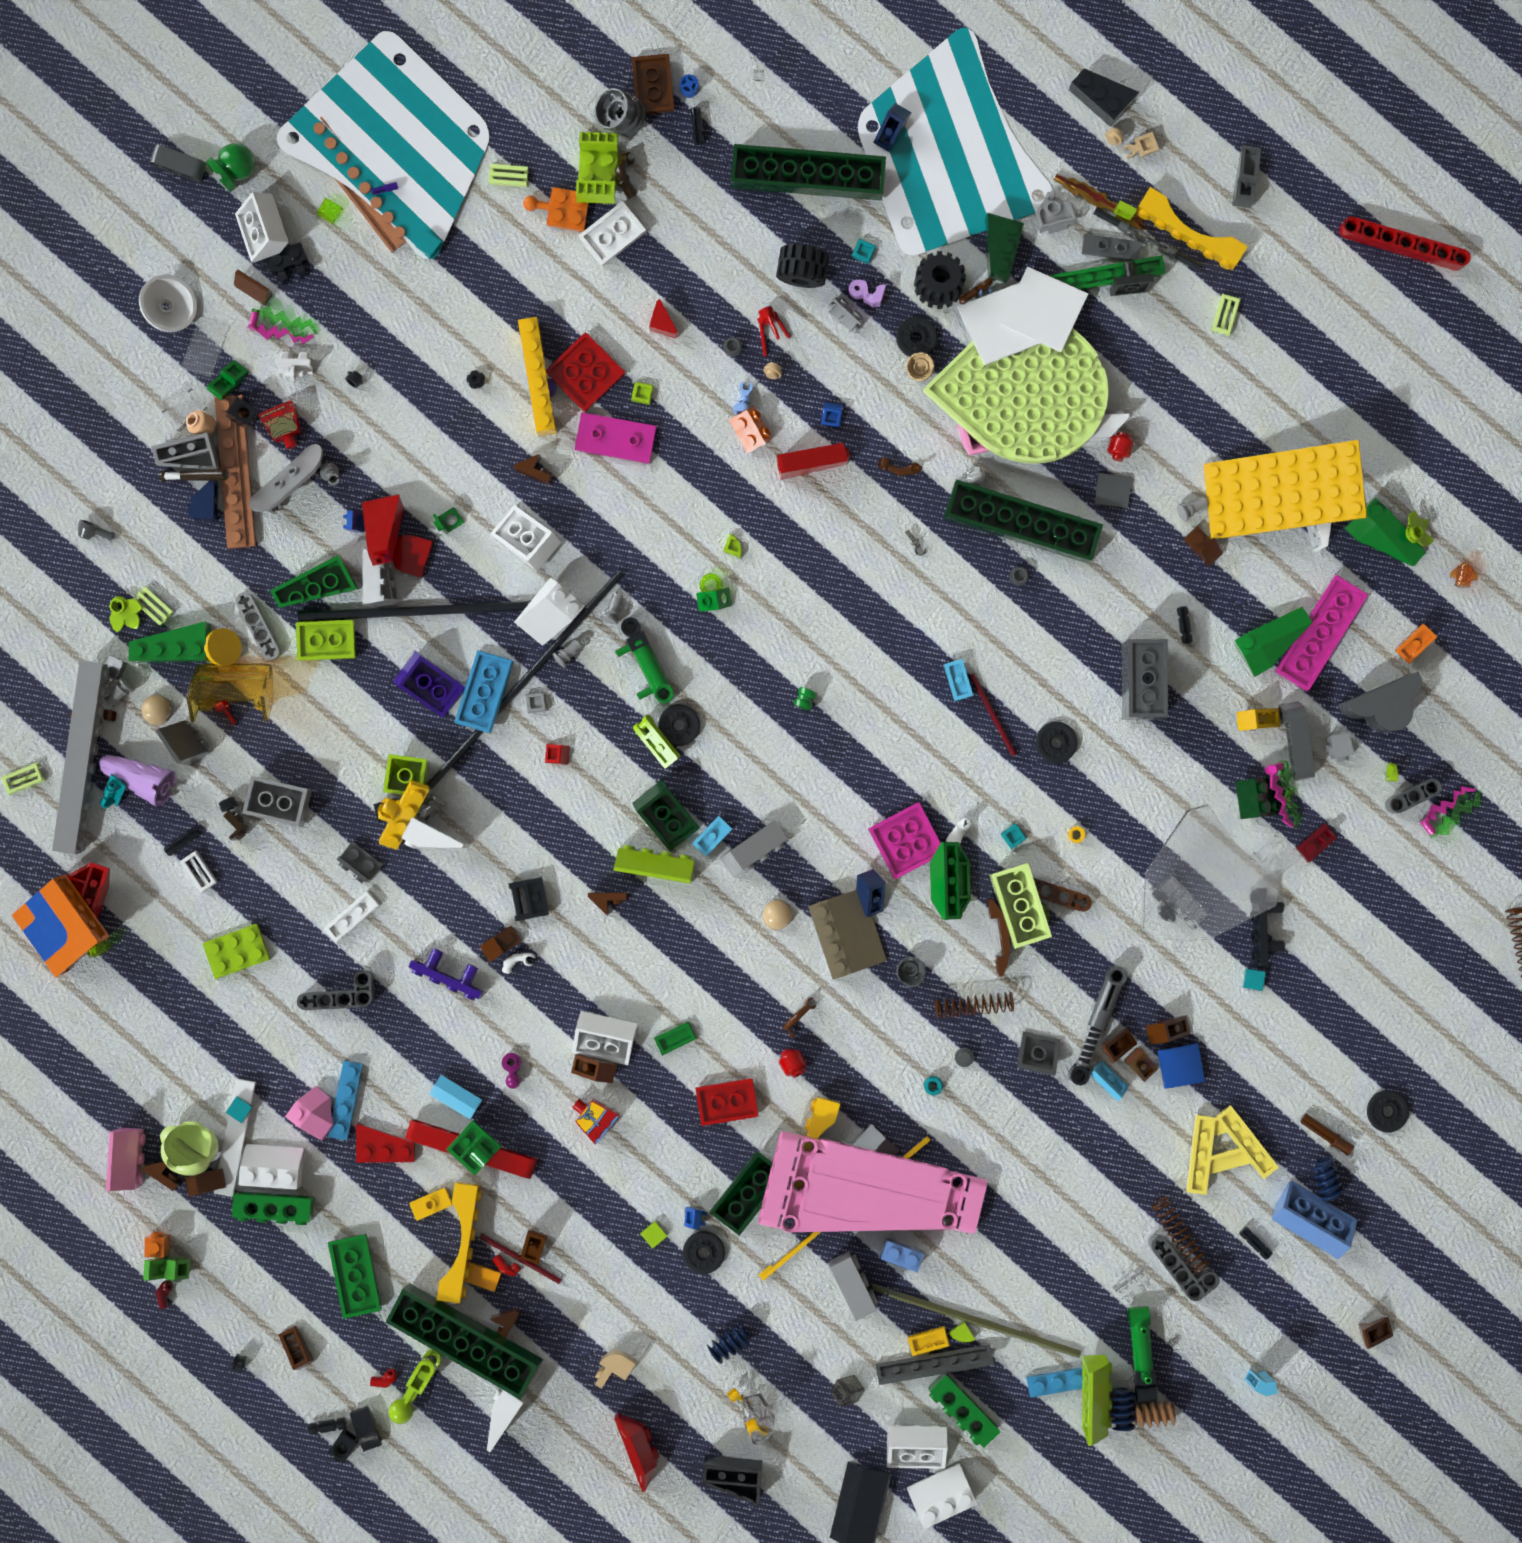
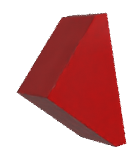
(661, 321)

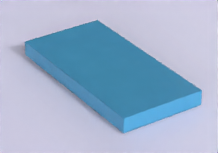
(484, 692)

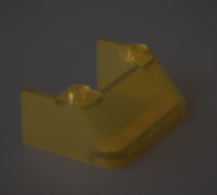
(233, 684)

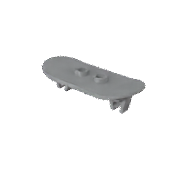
(288, 480)

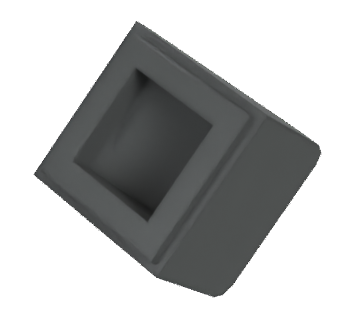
(116, 667)

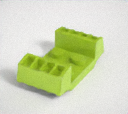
(597, 167)

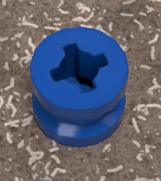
(689, 81)

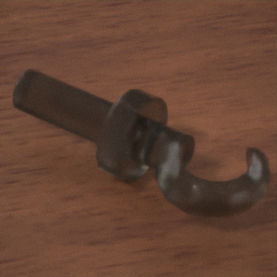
(914, 542)

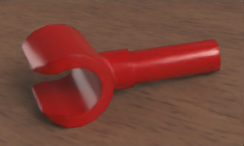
(224, 706)

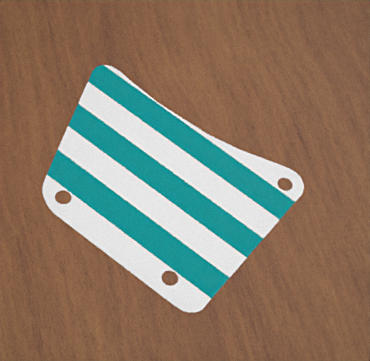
(394, 128)
(953, 153)

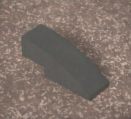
(1246, 176)

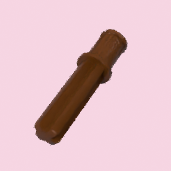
(1334, 1139)

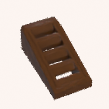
(308, 1359)

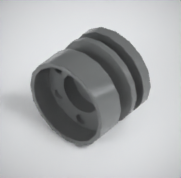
(619, 112)

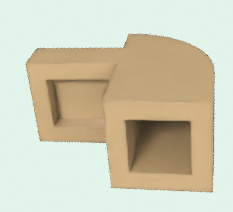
(617, 1363)

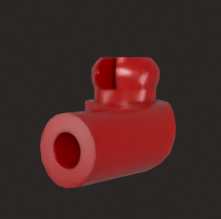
(504, 1267)
(384, 1381)

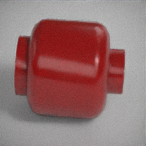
(1120, 446)
(792, 1063)

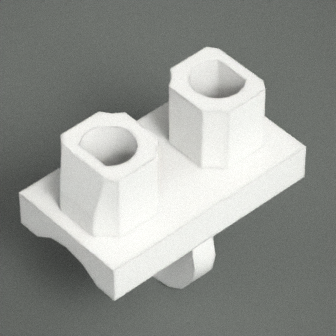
(294, 367)

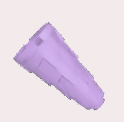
(145, 780)

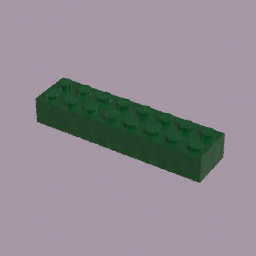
(808, 172)
(1023, 521)
(464, 1341)

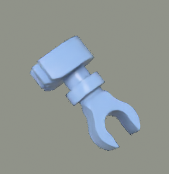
(743, 400)

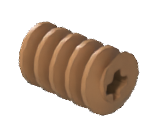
(1155, 1414)

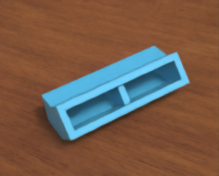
(455, 1097)
(1261, 1382)

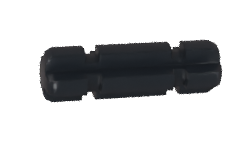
(697, 126)
(1184, 624)
(181, 841)
(1256, 1243)
(327, 1426)

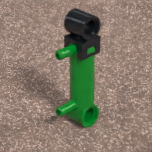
(647, 661)
(1143, 1369)

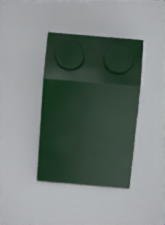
(665, 815)

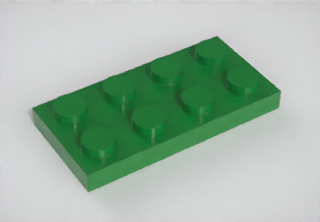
(354, 1276)

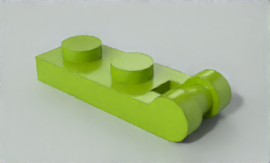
(656, 741)

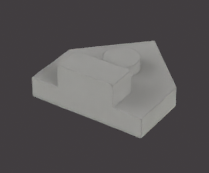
(1054, 214)

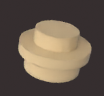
(1114, 136)
(773, 370)

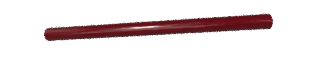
(993, 715)
(516, 1256)

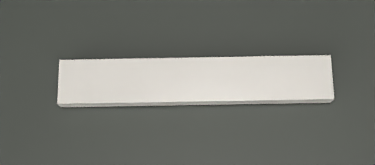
(235, 1139)

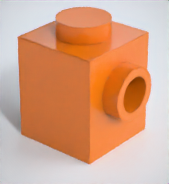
(157, 1245)

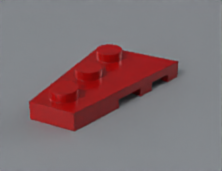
(378, 1146)

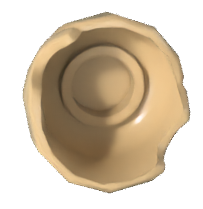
(920, 366)
(156, 709)
(777, 915)

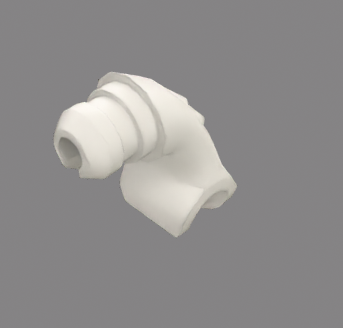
(959, 830)
(510, 961)

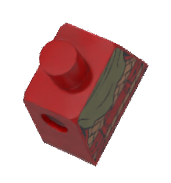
(282, 423)

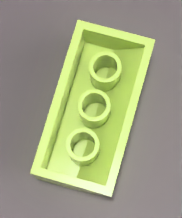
(1020, 905)

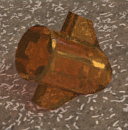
(1464, 574)

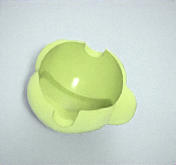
(188, 1148)

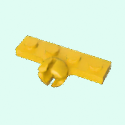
(400, 812)

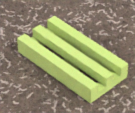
(492, 174)
(1221, 330)
(140, 595)
(38, 773)

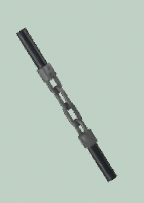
(1170, 251)

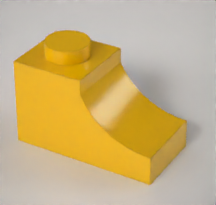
(1258, 719)

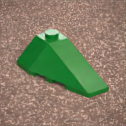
(1385, 534)
(1270, 641)

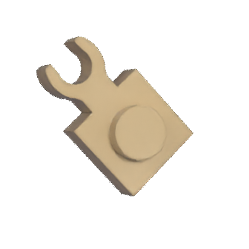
(1143, 145)

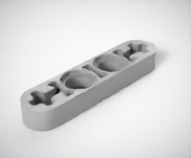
(261, 624)

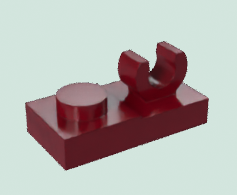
(1316, 843)

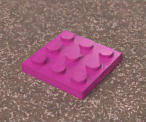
(905, 840)

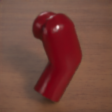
(162, 1293)

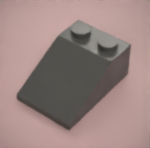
(184, 742)

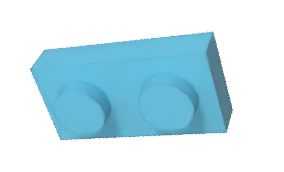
(958, 680)
(712, 836)
(1109, 1080)

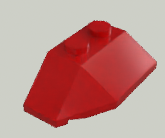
(92, 884)
(638, 1447)

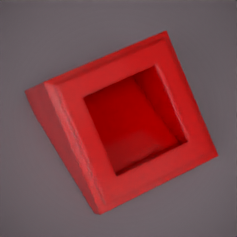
(557, 754)

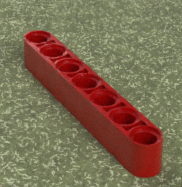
(1413, 241)
(442, 1138)

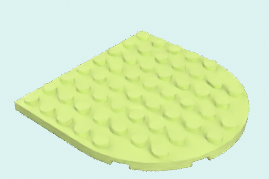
(1027, 404)

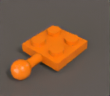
(563, 209)

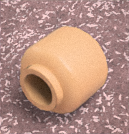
(200, 422)

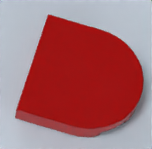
(412, 554)

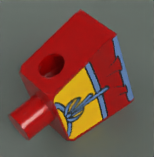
(594, 1118)

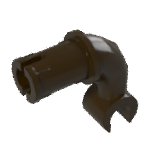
(621, 176)

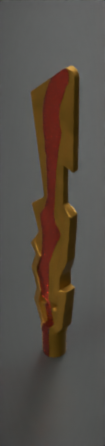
(1095, 198)

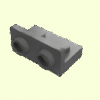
(359, 862)

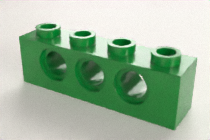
(303, 1205)
(987, 1430)

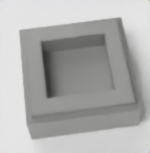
(536, 702)

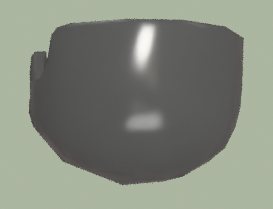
(911, 971)

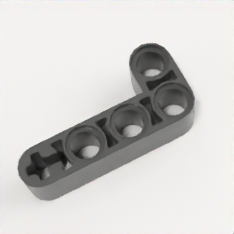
(1298, 739)
(336, 995)
(1178, 1266)

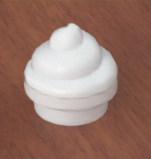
(976, 476)

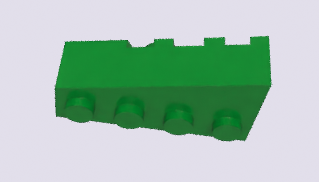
(317, 583)
(177, 645)

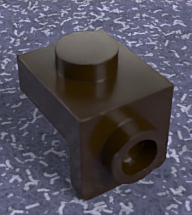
(236, 821)

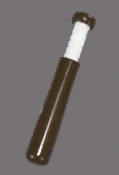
(195, 475)

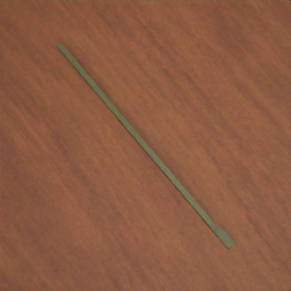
(977, 1321)

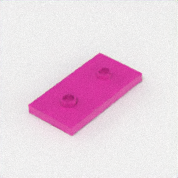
(615, 438)

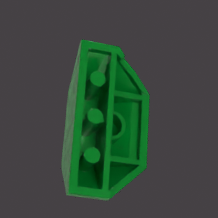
(950, 880)

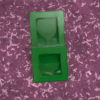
(228, 380)

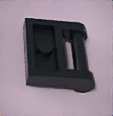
(535, 898)

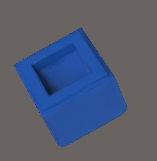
(831, 414)

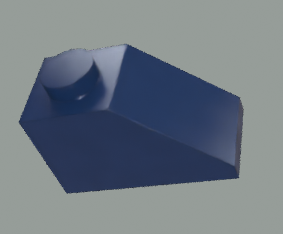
(892, 127)
(205, 503)
(871, 892)

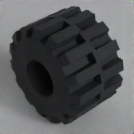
(802, 266)
(939, 280)

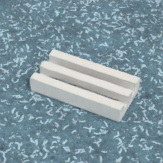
(207, 885)

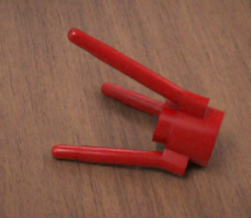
(769, 317)

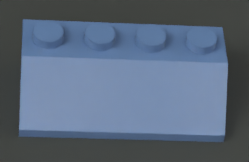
(1315, 1220)

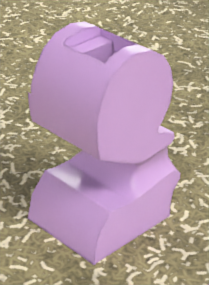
(859, 290)

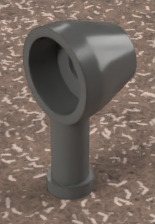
(87, 530)

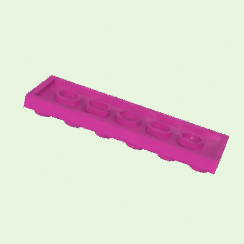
(1329, 623)

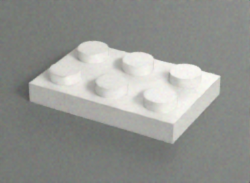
(612, 233)

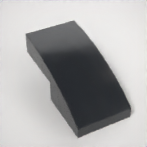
(365, 1428)

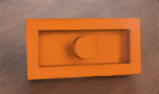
(1415, 643)

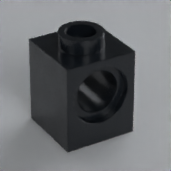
(239, 405)
(349, 1440)

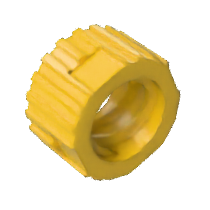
(1082, 834)

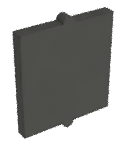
(1112, 490)

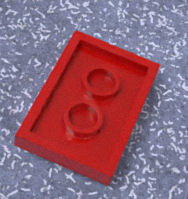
(726, 1101)

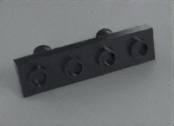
(1260, 940)

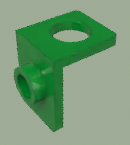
(440, 521)
(712, 600)

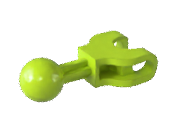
(401, 1409)

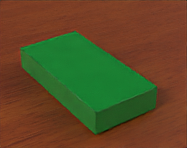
(675, 1038)

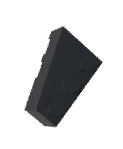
(1103, 95)
(734, 1476)

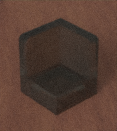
(847, 1390)

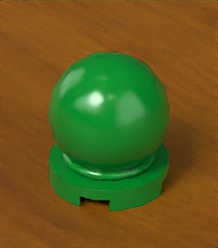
(233, 164)

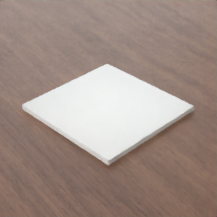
(1044, 309)
(983, 322)

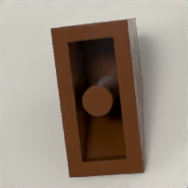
(1167, 1030)
(593, 1068)

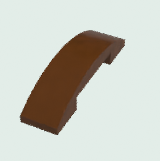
(1001, 961)

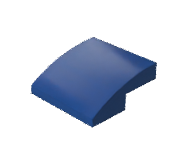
(1181, 1066)

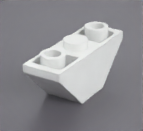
(1109, 425)

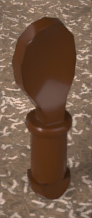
(974, 291)

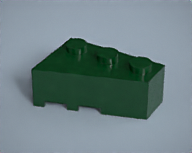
(1002, 244)

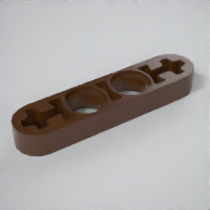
(1055, 892)

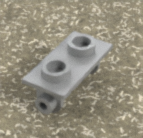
(852, 318)

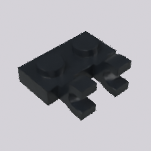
(288, 258)

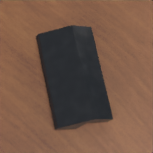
(860, 1504)

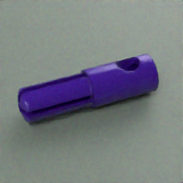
(385, 188)

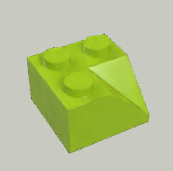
(402, 770)

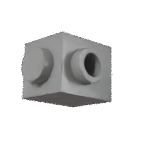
(1339, 747)

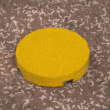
(223, 647)

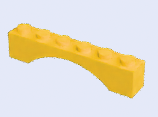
(1222, 249)
(537, 376)
(823, 1116)
(464, 1200)

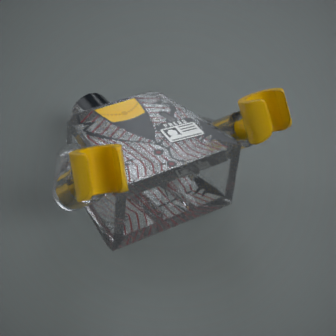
(757, 1416)

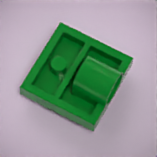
(473, 1147)

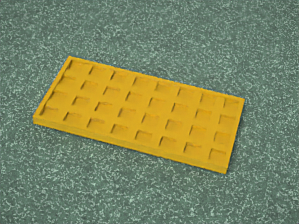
(1285, 490)

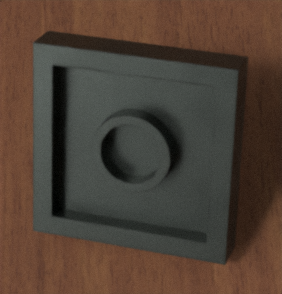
(1131, 282)

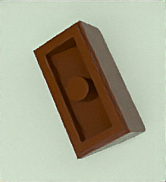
(252, 287)

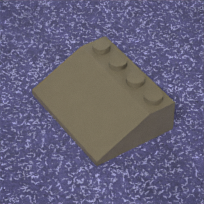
(846, 935)

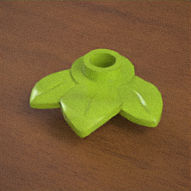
(1417, 530)
(125, 616)

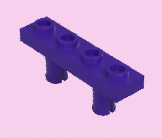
(453, 984)

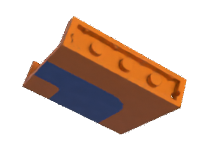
(59, 924)

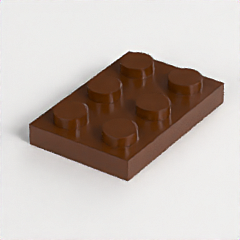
(653, 83)

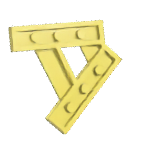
(1204, 1163)

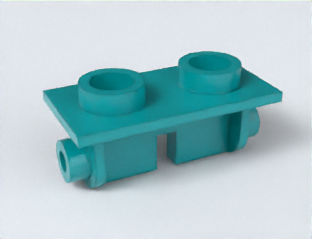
(113, 792)

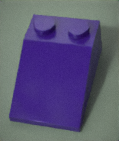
(428, 684)

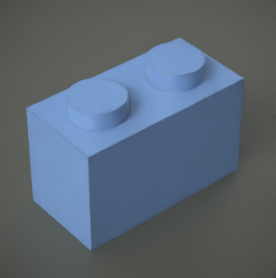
(901, 1255)

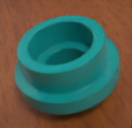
(937, 1090)

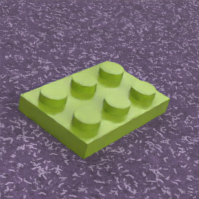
(325, 640)
(236, 951)

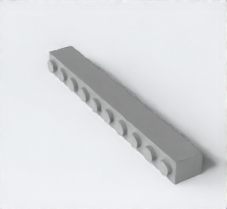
(80, 757)

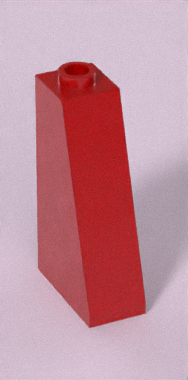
(811, 460)
(382, 527)

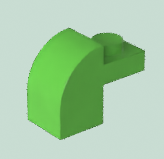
(168, 1268)

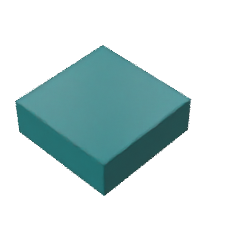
(428, 244)
(863, 251)
(1013, 836)
(1253, 979)
(239, 1109)

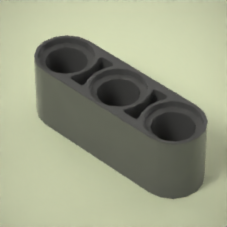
(178, 163)
(1404, 796)

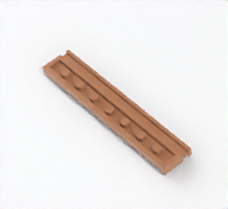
(390, 236)
(237, 488)

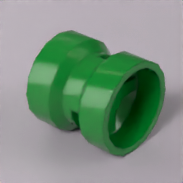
(805, 698)

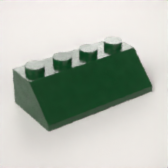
(744, 1195)

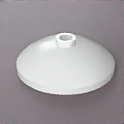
(175, 295)

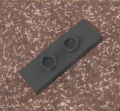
(1110, 247)

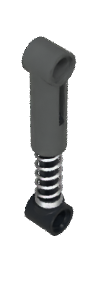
(1098, 1021)

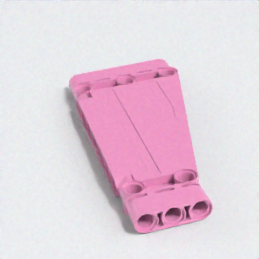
(864, 1190)

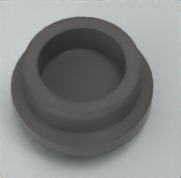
(732, 346)
(1019, 576)
(964, 1057)

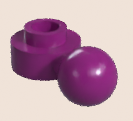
(512, 1080)

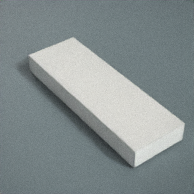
(352, 916)

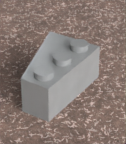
(188, 453)
(379, 583)
(754, 849)

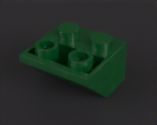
(1256, 798)

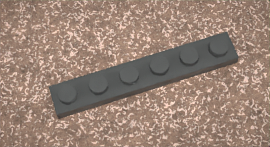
(934, 1364)

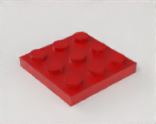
(585, 372)

